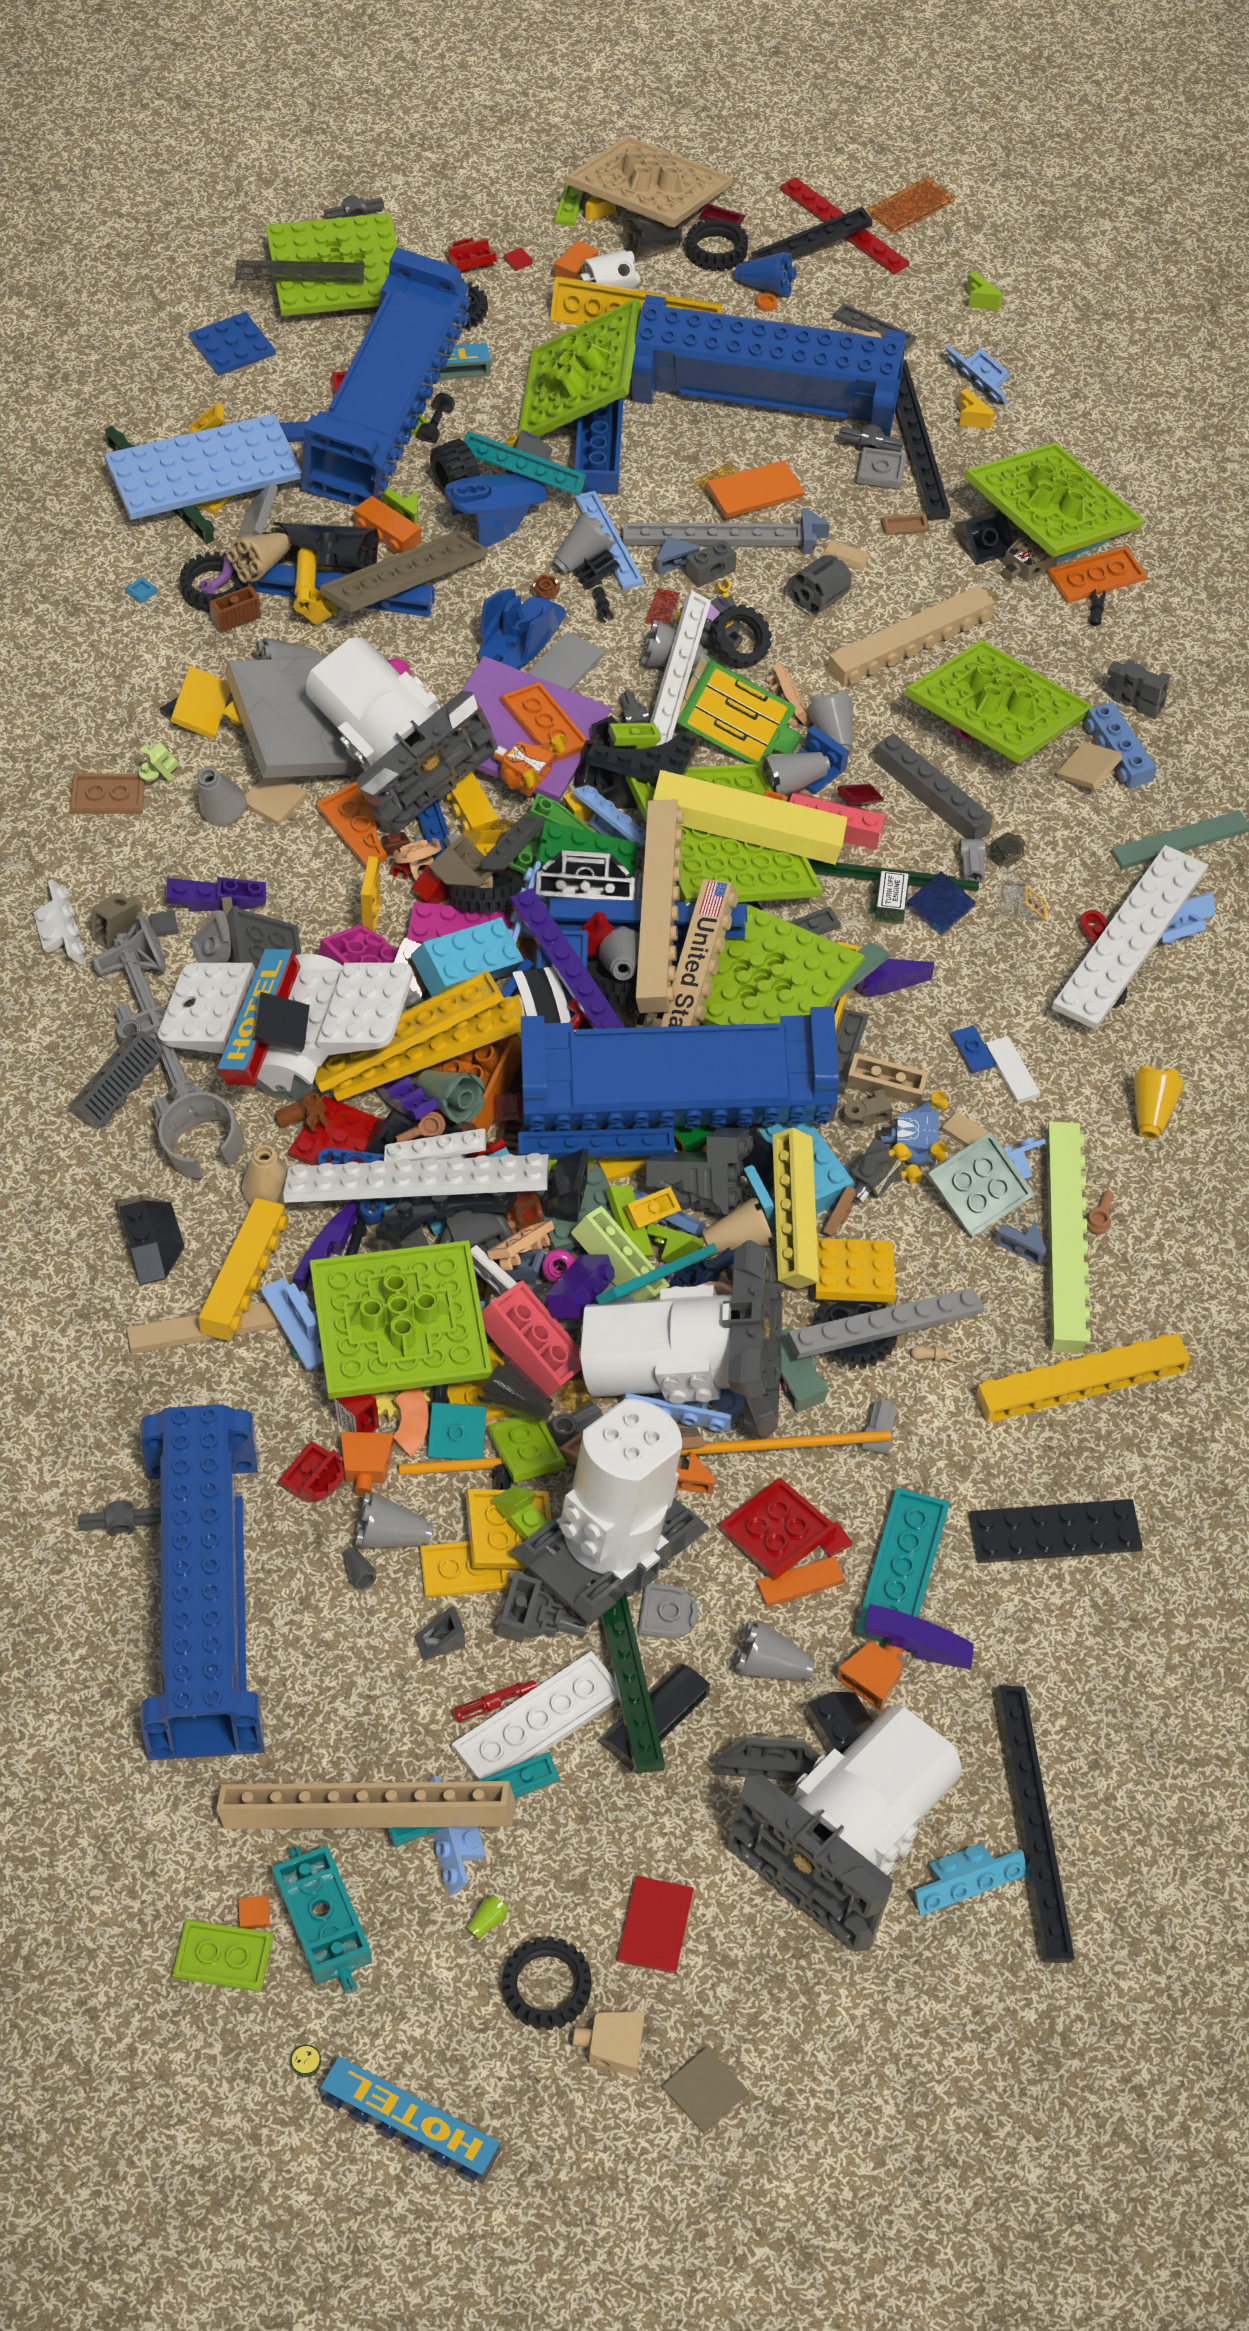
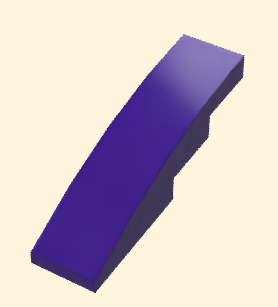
(406, 1097)
(329, 1241)
(919, 1635)

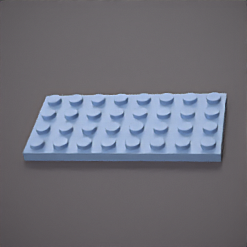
(202, 466)

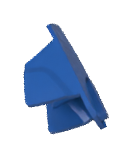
(497, 501)
(515, 629)

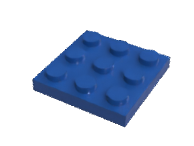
(232, 343)

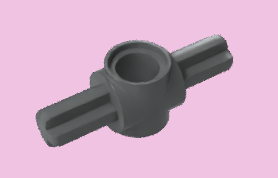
(354, 206)
(870, 437)
(633, 711)
(120, 1518)

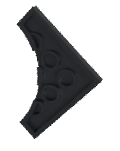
(646, 763)
(413, 1210)

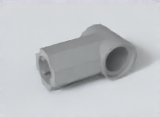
(973, 859)
(881, 1419)

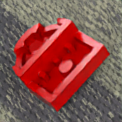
(470, 254)
(314, 1474)

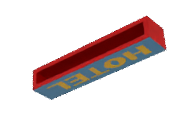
(242, 1055)

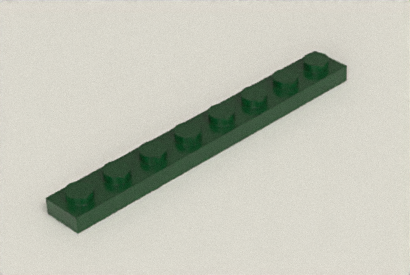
(188, 514)
(632, 1688)

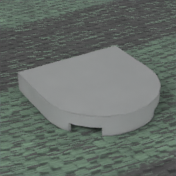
(213, 940)
(667, 1612)

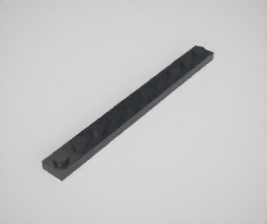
(920, 449)
(1034, 1825)

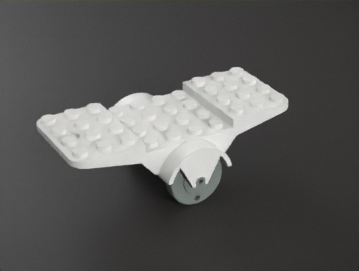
(348, 1012)

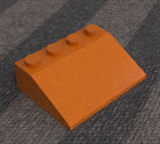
(495, 1066)

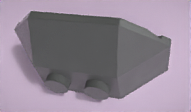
(767, 1756)

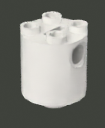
(611, 269)

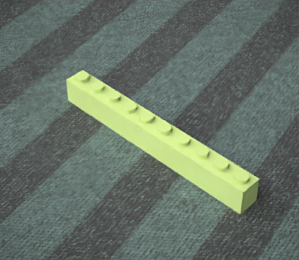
(1065, 1237)

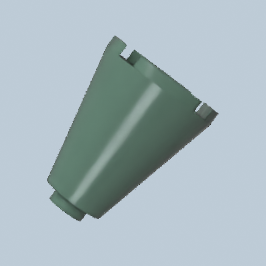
(455, 1093)

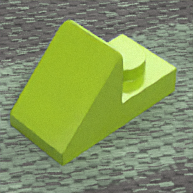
(983, 293)
(407, 507)
(634, 735)
(676, 1243)
(519, 1511)

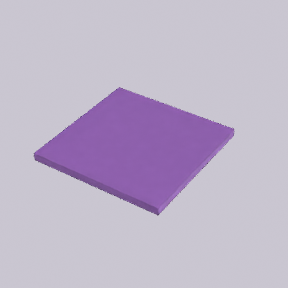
(495, 679)

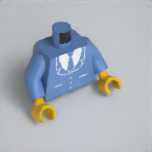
(920, 1131)

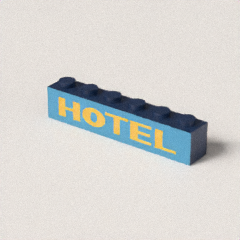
(410, 2120)

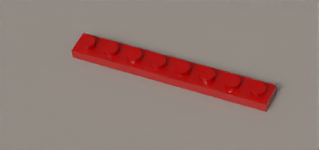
(862, 240)

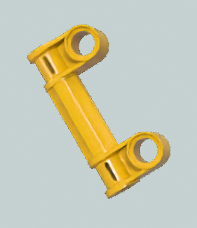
(309, 600)

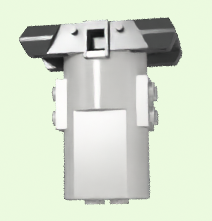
(398, 731)
(694, 1343)
(618, 1515)
(847, 1822)

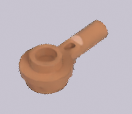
(430, 1125)
(1099, 1219)

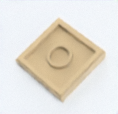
(1089, 765)
(275, 799)

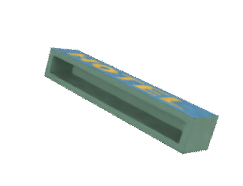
(467, 361)

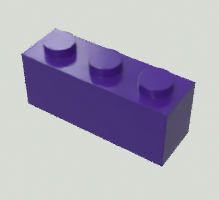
(580, 1285)

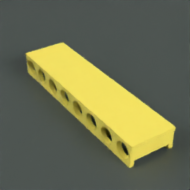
(754, 817)

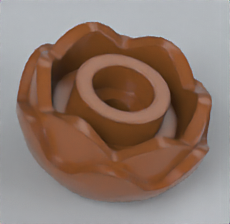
(546, 587)

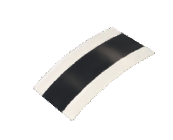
(543, 994)

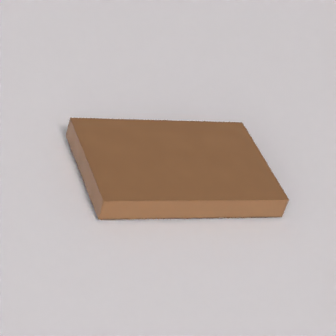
(107, 794)

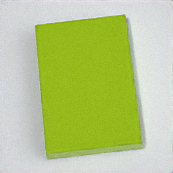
(525, 1448)
(223, 1955)

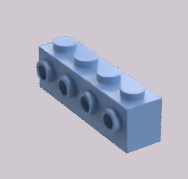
(1115, 734)

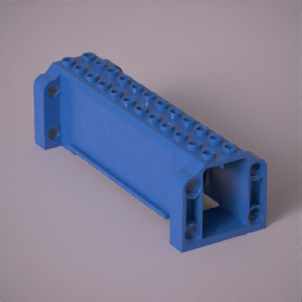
(767, 363)
(387, 384)
(679, 1074)
(202, 1584)

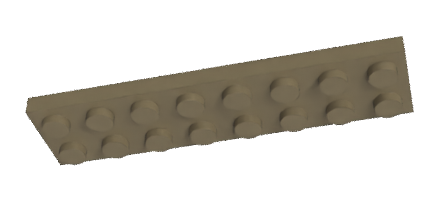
(403, 571)

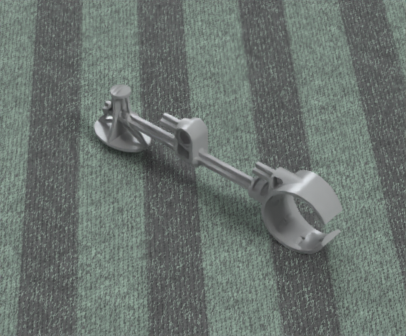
(189, 1102)

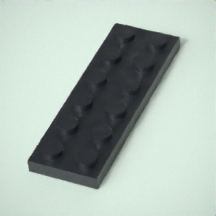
(1055, 1531)

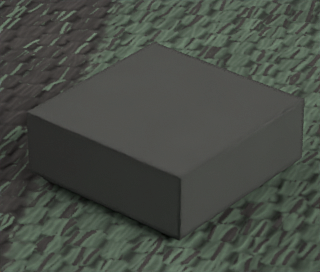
(164, 923)

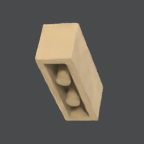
(897, 1080)

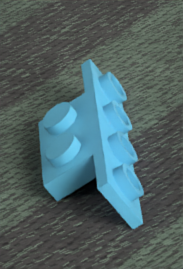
(967, 1875)

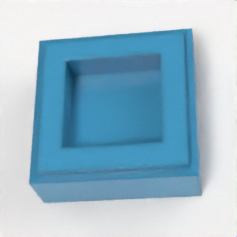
(141, 590)

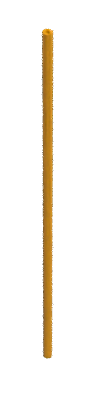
(712, 1447)

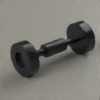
(428, 431)

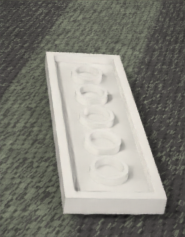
(539, 1718)

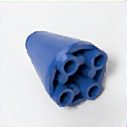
(768, 273)

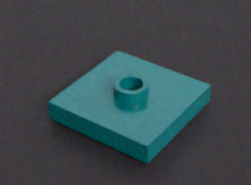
(457, 1431)

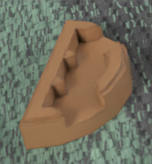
(841, 1211)

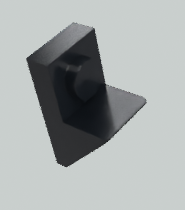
(386, 1131)

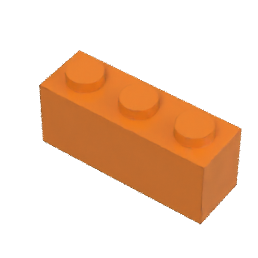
(393, 528)

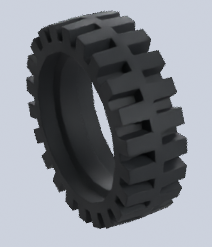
(716, 260)
(197, 567)
(498, 897)
(612, 988)
(538, 1949)

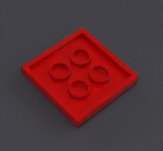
(345, 1130)
(777, 1528)

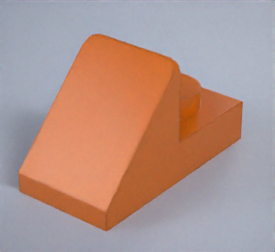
(696, 1478)

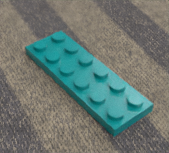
(905, 1555)

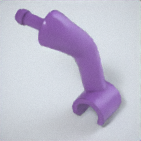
(209, 587)

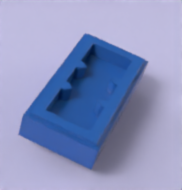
(972, 1049)

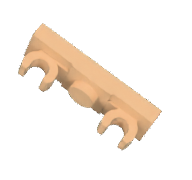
(790, 693)
(528, 1238)

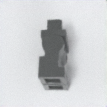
(1138, 687)

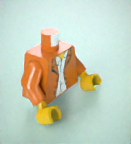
(527, 763)

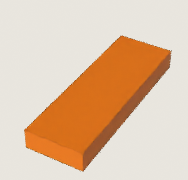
(801, 1581)

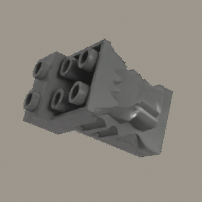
(702, 1177)

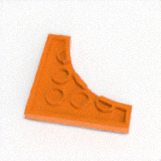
(353, 822)

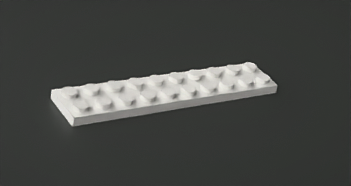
(1130, 937)
(416, 1178)

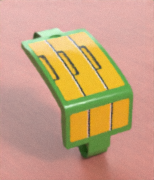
(736, 713)

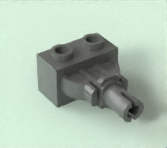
(534, 1613)

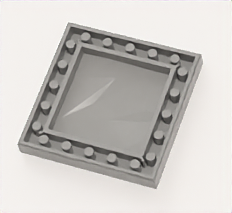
(282, 723)

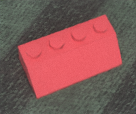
(863, 825)
(532, 1338)

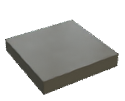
(705, 2090)

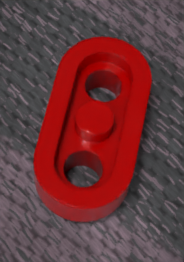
(1093, 932)

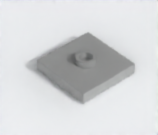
(881, 468)

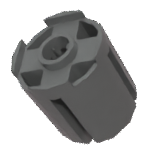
(820, 584)

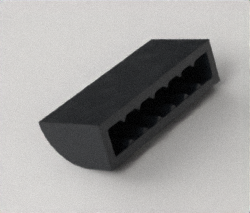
(611, 784)
(671, 1703)

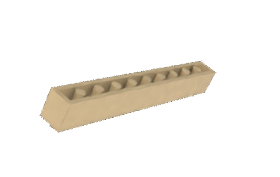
(659, 907)
(366, 1805)

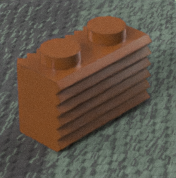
(235, 609)

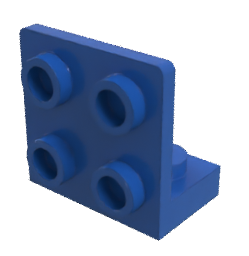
(837, 754)

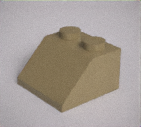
(461, 864)

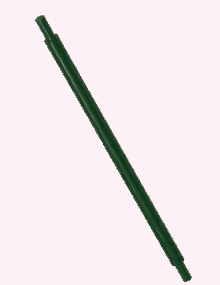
(872, 873)

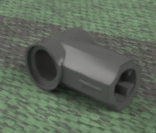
(574, 1423)

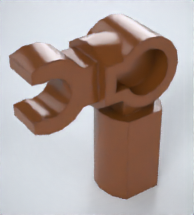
(311, 1106)

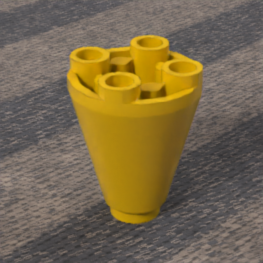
(1155, 1098)

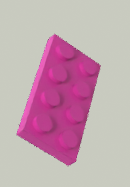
(440, 920)

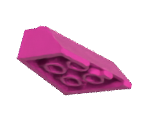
(357, 946)

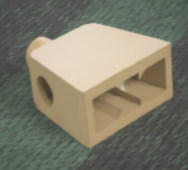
(613, 2041)

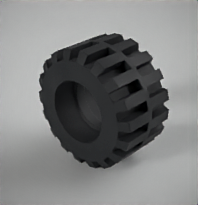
(452, 462)

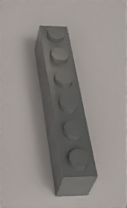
(933, 788)

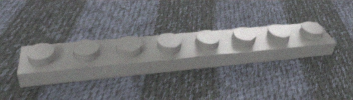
(710, 533)
(884, 1323)

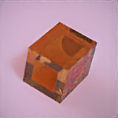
(526, 1210)

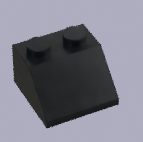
(985, 536)
(567, 1186)
(838, 1719)

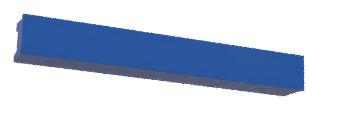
(282, 581)
(575, 912)

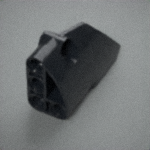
(348, 545)

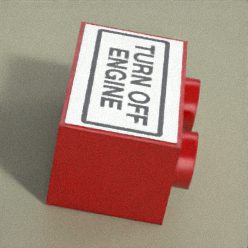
(357, 1413)

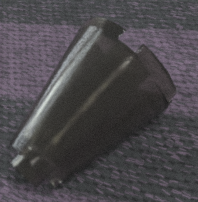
(649, 237)
(516, 1393)

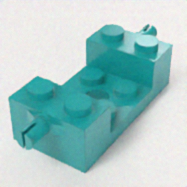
(333, 1942)

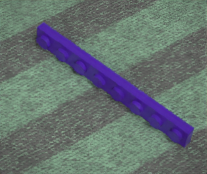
(565, 961)

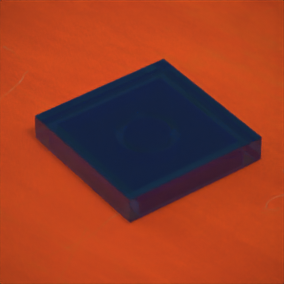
(941, 903)

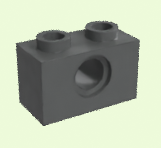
(710, 563)

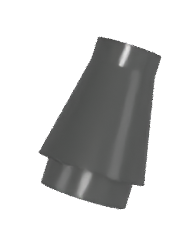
(359, 1568)

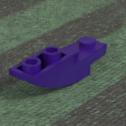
(208, 895)

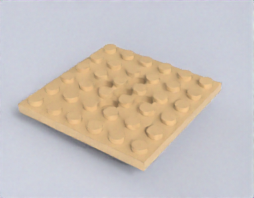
(649, 181)

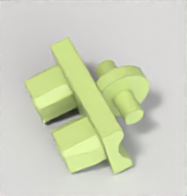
(159, 762)

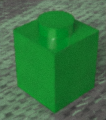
(691, 1139)

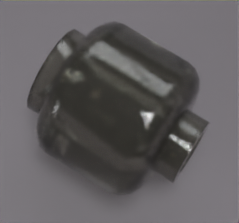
(1007, 849)

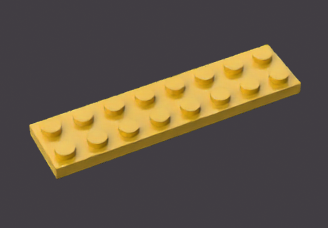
(582, 301)
(415, 1027)
(463, 1037)

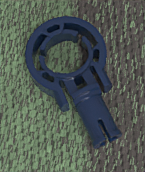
(704, 1271)

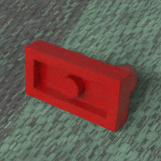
(597, 929)

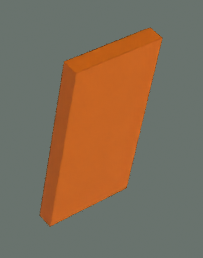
(754, 489)
(1098, 572)
(543, 718)

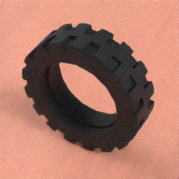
(726, 651)

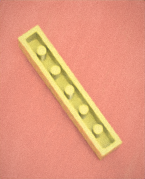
(795, 1208)

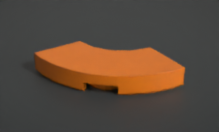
(413, 1420)

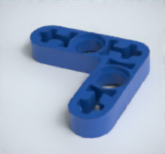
(364, 1157)

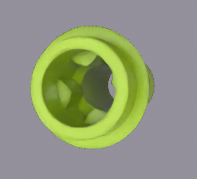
(489, 1915)

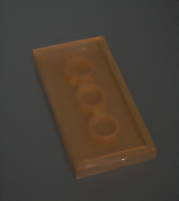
(910, 205)

